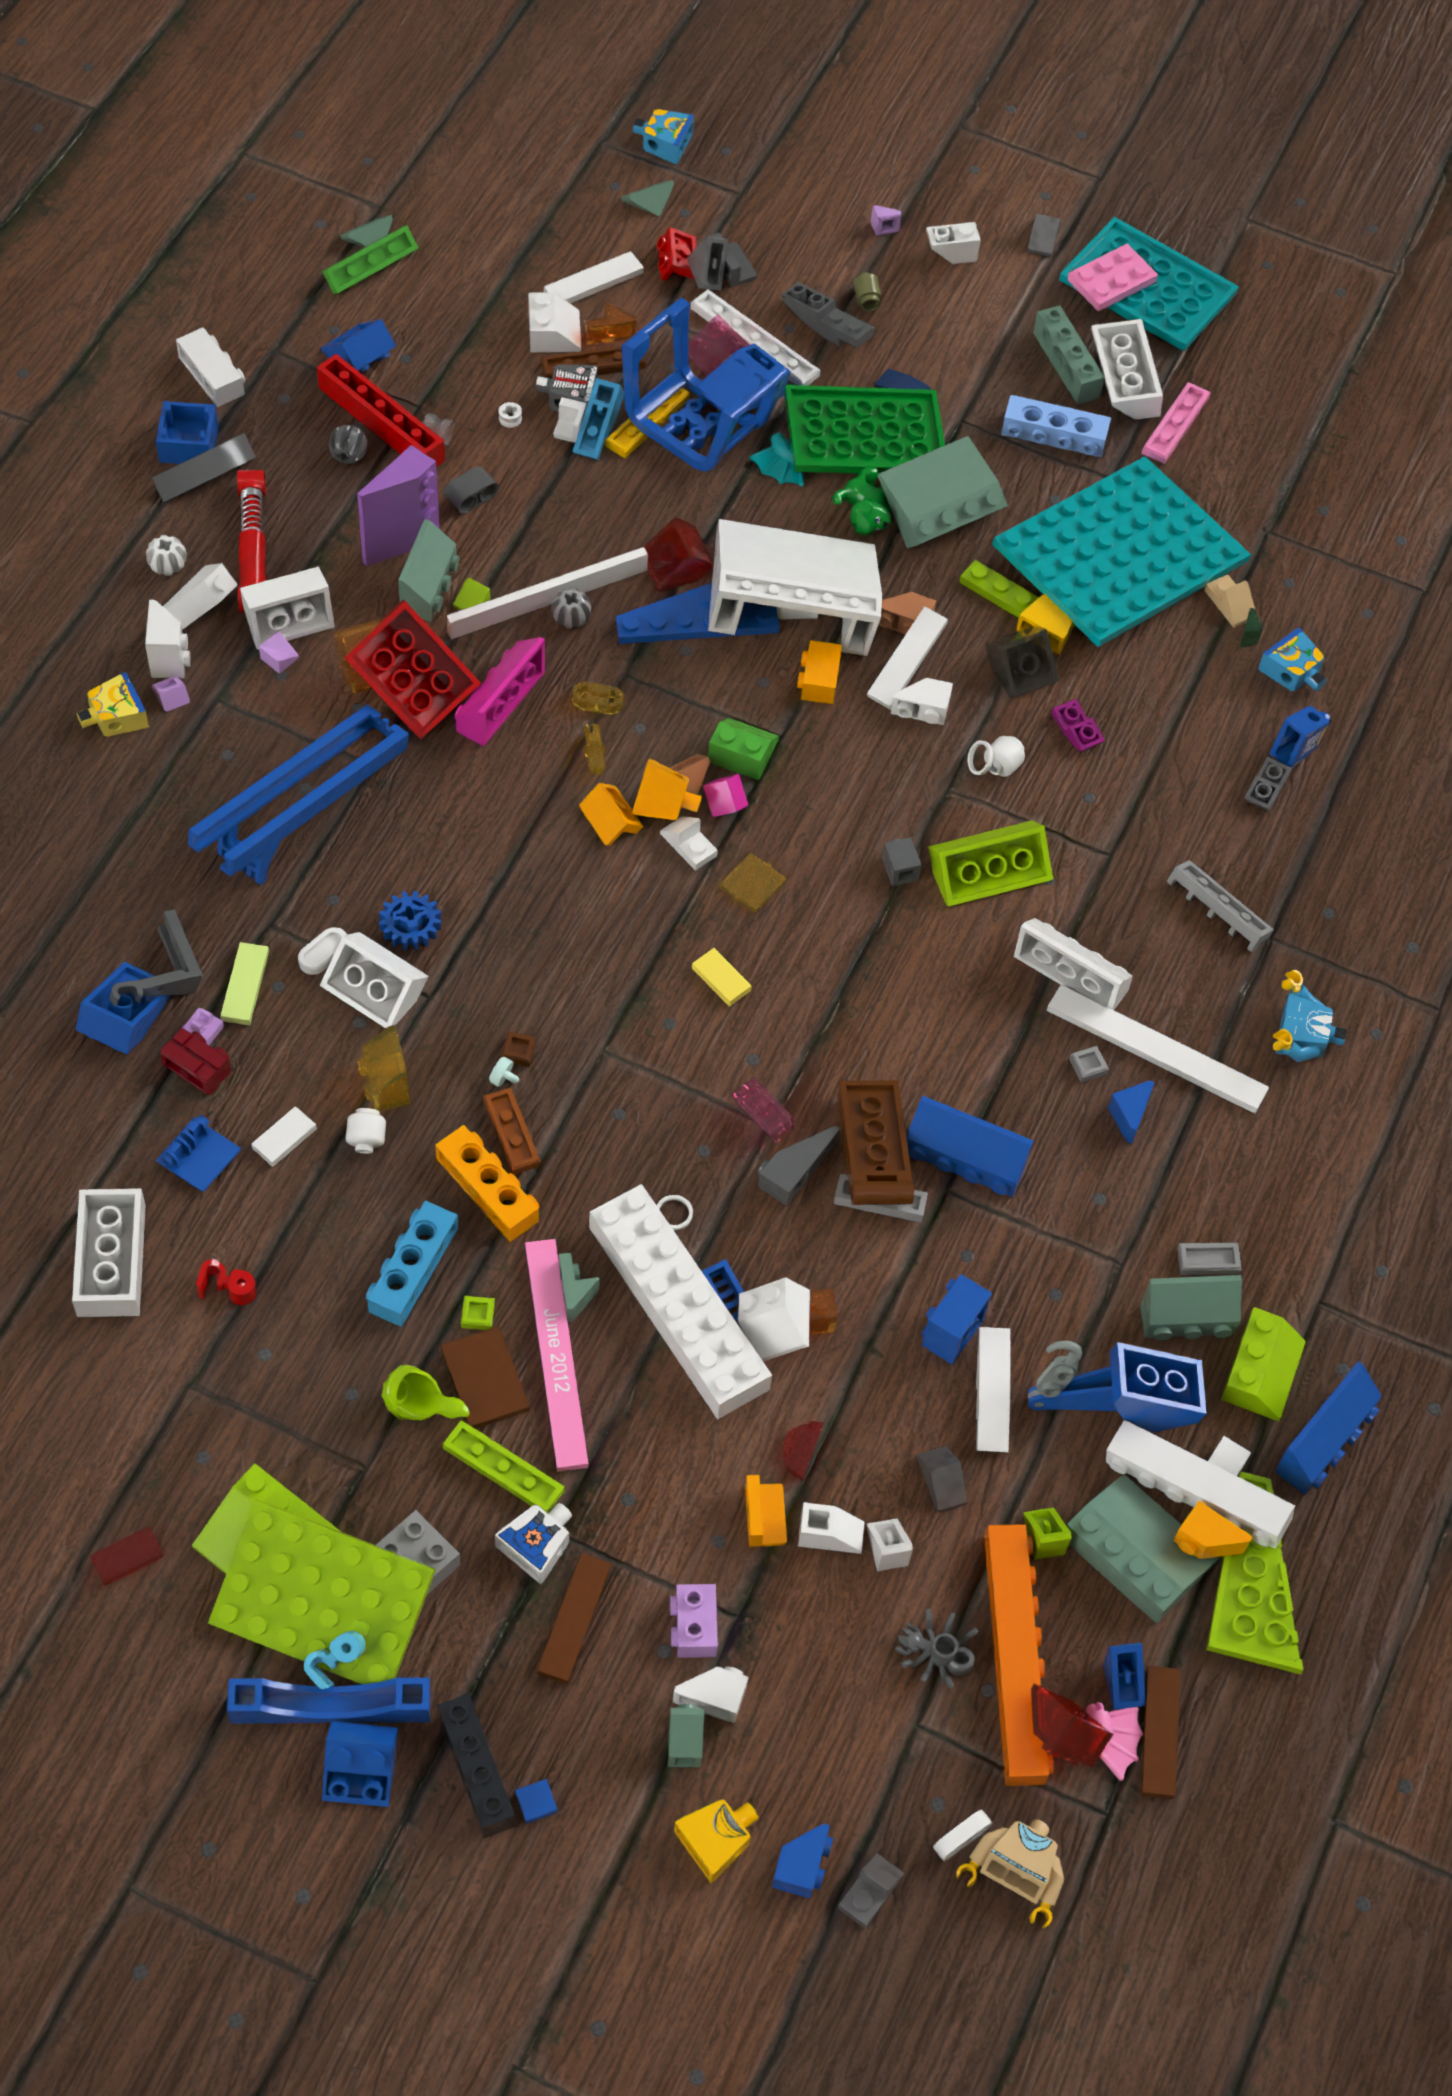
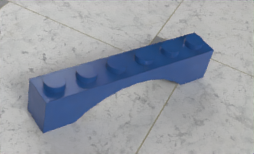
(376, 1702)

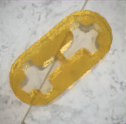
(598, 698)

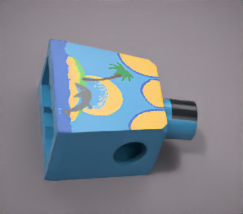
(666, 134)
(1294, 662)

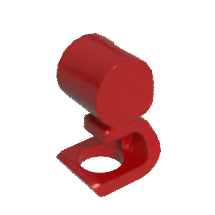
(239, 1283)

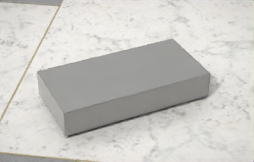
(1209, 1258)

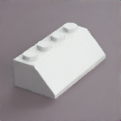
(1128, 368)
(1071, 964)

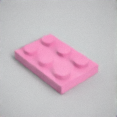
(1112, 277)

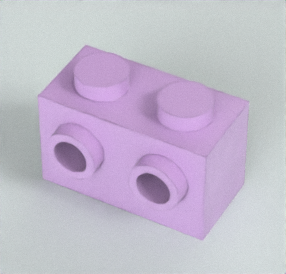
(695, 1620)

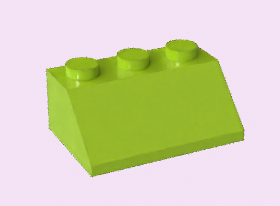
(1264, 1365)

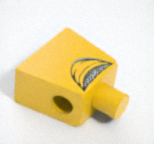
(716, 1835)

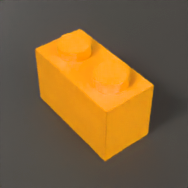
(821, 671)

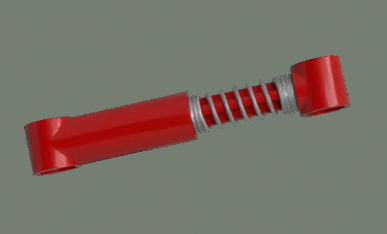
(251, 540)

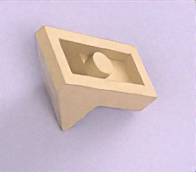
(1231, 599)

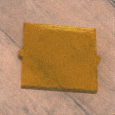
(752, 882)

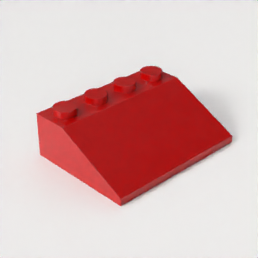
(412, 669)

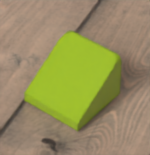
(471, 594)

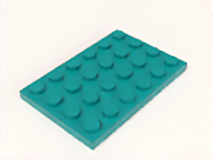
(1180, 300)

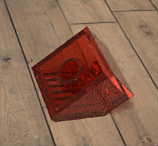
(677, 555)
(1067, 1728)

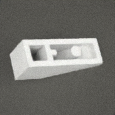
(201, 594)

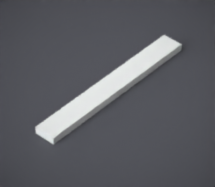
(544, 593)
(1158, 1049)

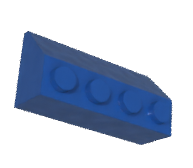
(968, 1146)
(1330, 1430)

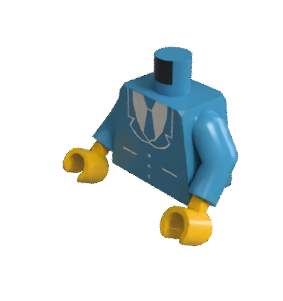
(1305, 1023)

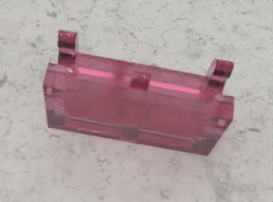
(764, 1109)

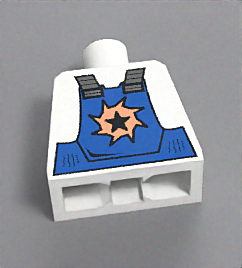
(535, 1540)

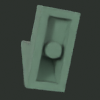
(576, 1291)

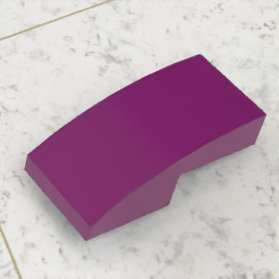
(1076, 727)

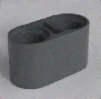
(471, 490)

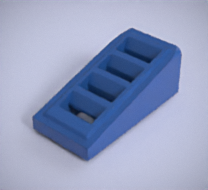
(722, 1268)

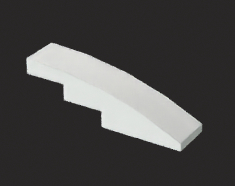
(993, 1389)

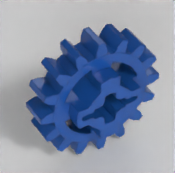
(410, 920)

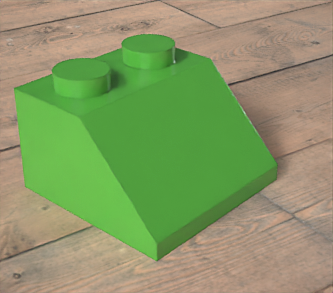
(741, 748)

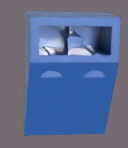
(738, 376)

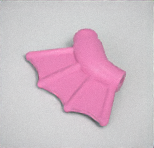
(1122, 1746)

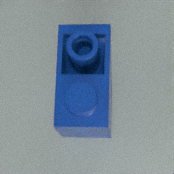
(800, 1861)

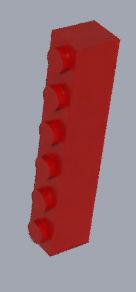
(377, 409)

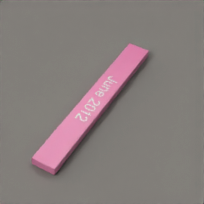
(556, 1355)

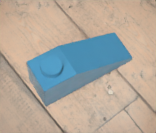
(599, 418)

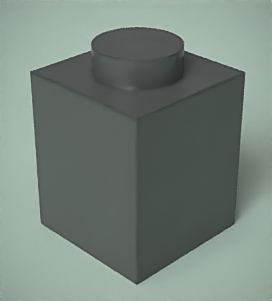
(901, 861)

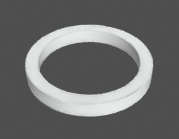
(989, 759)
(684, 1201)

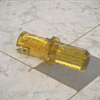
(594, 749)

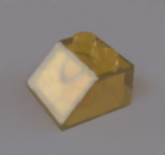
(385, 1071)

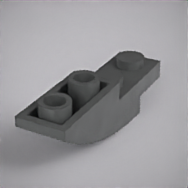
(823, 317)

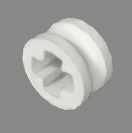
(510, 421)

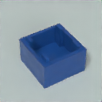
(185, 431)
(955, 1318)

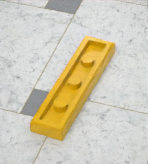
(629, 437)

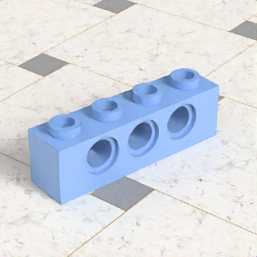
(1055, 425)

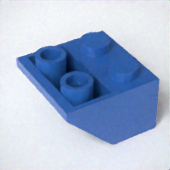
(359, 1763)

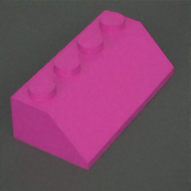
(501, 691)

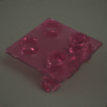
(714, 345)

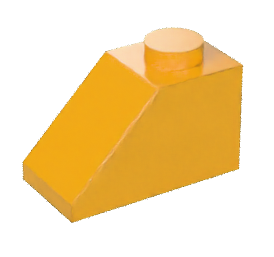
(1210, 1534)

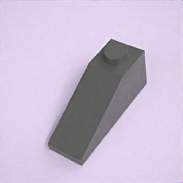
(794, 1165)

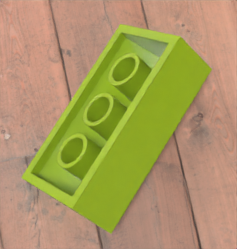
(991, 862)

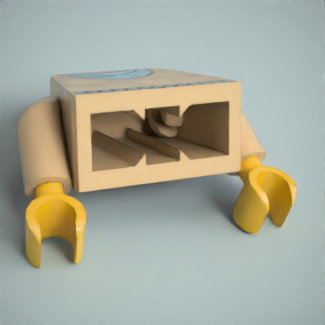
(1021, 1861)

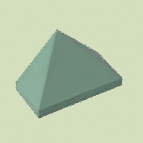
(650, 198)
(369, 232)

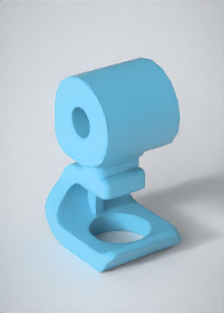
(343, 1648)

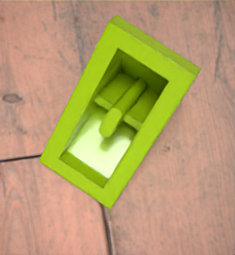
(1048, 1533)

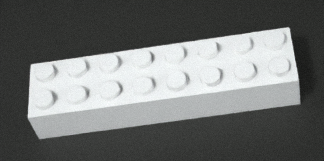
(680, 1301)

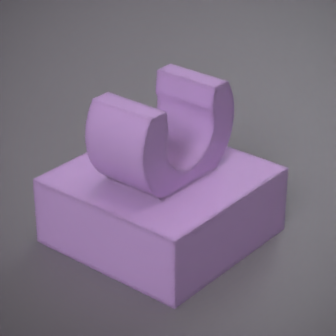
(204, 1024)

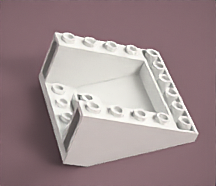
(796, 574)

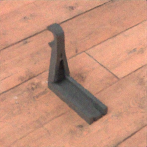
(179, 982)

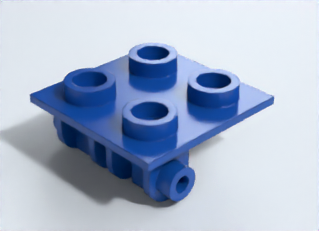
(198, 1154)

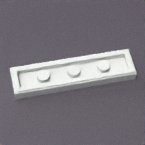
(596, 278)
(907, 657)

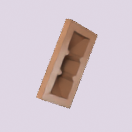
(695, 770)

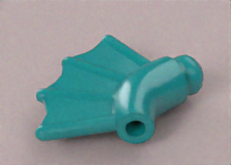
(778, 461)

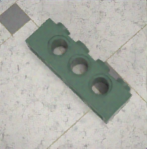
(1068, 355)

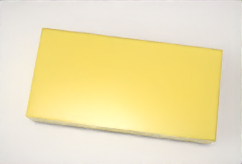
(721, 977)

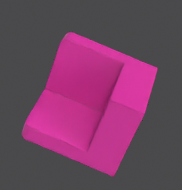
(725, 795)

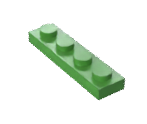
(370, 259)

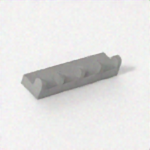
(1221, 903)

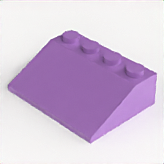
(396, 506)

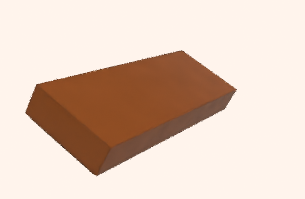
(511, 1131)

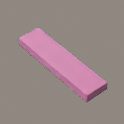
(1175, 423)

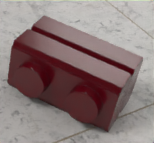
(196, 1061)

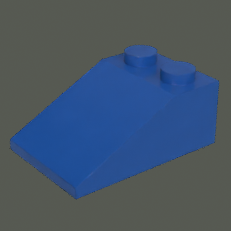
(126, 1023)

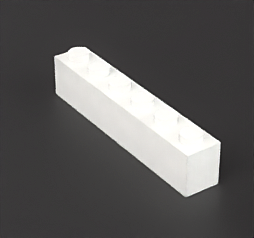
(1193, 1479)

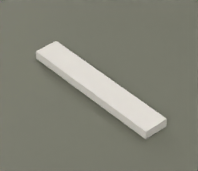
(710, 305)

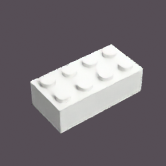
(109, 1253)

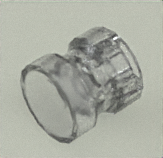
(443, 428)

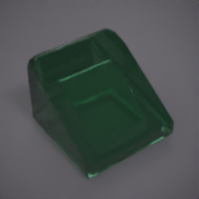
(1252, 630)

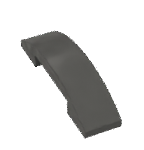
(203, 467)

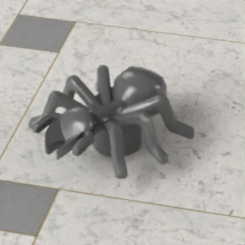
(942, 1650)

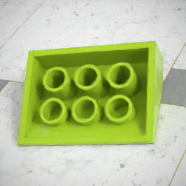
(222, 1532)

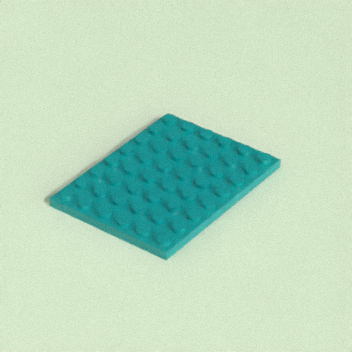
(1121, 550)

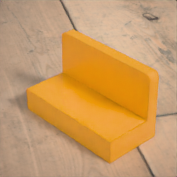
(609, 813)
(765, 1513)

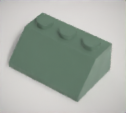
(428, 571)
(1192, 1307)

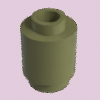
(867, 291)

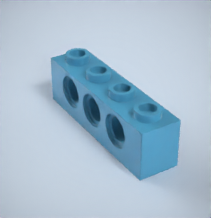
(397, 1304)

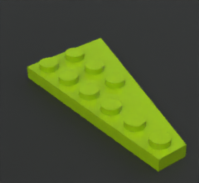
(1255, 1605)

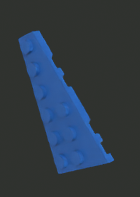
(688, 618)

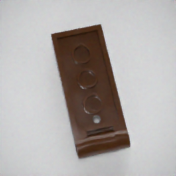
(875, 1143)

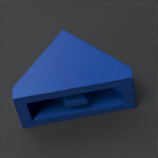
(1128, 1108)
(1125, 1675)

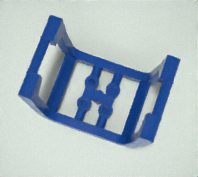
(718, 424)

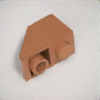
(902, 610)

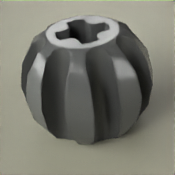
(347, 444)

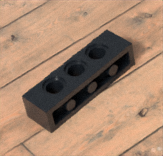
(476, 1766)

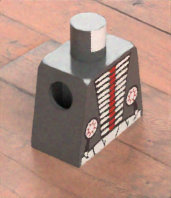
(568, 382)

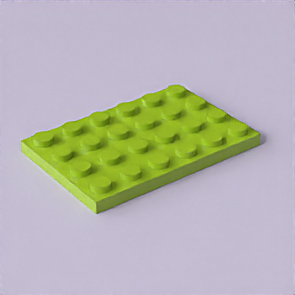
(307, 1583)

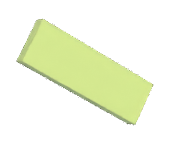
(244, 983)

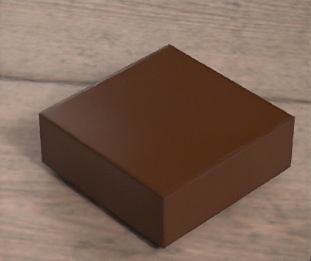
(519, 1048)

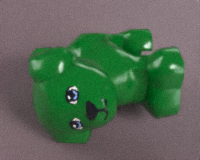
(870, 504)

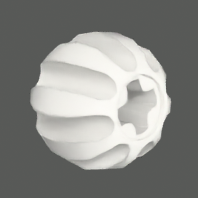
(166, 555)

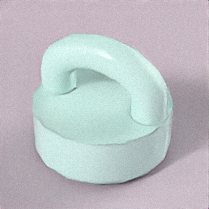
(502, 1072)

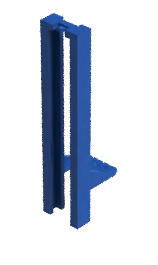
(259, 848)

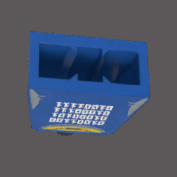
(1308, 728)

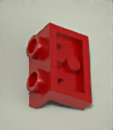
(673, 252)

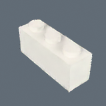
(211, 366)

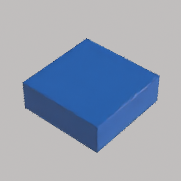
(536, 1801)

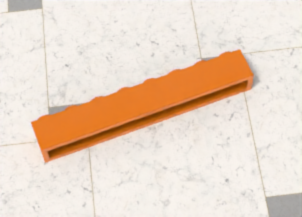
(1016, 1651)

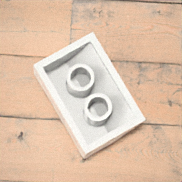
(288, 605)
(373, 979)

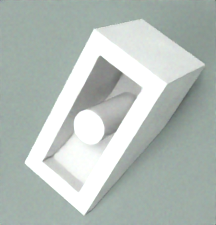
(716, 1691)

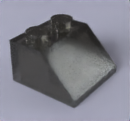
(1023, 661)

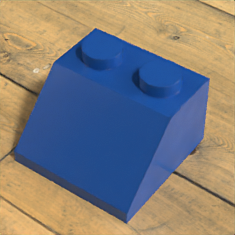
(362, 344)

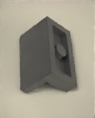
(737, 267)

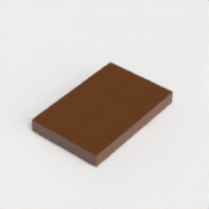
(485, 1377)

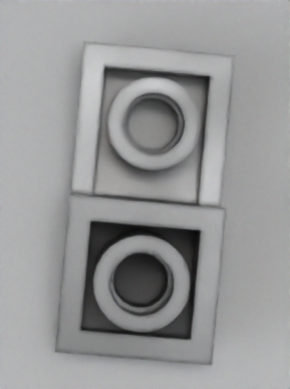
(1268, 784)

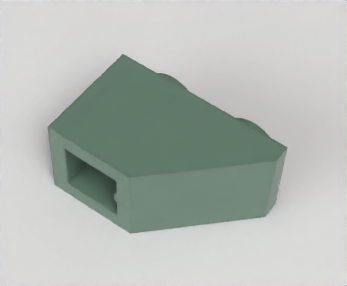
(685, 1736)

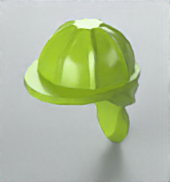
(416, 1396)

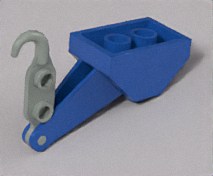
(1141, 1384)

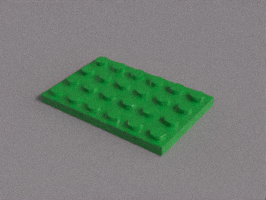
(860, 427)

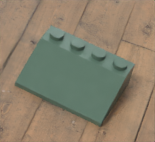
(941, 491)
(1134, 1548)

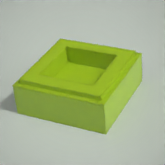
(477, 1313)

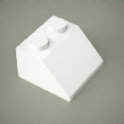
(553, 324)
(165, 643)
(775, 1318)

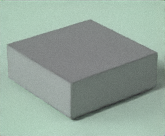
(1089, 1064)

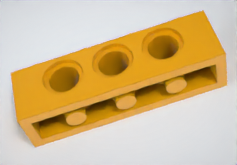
(509, 1219)

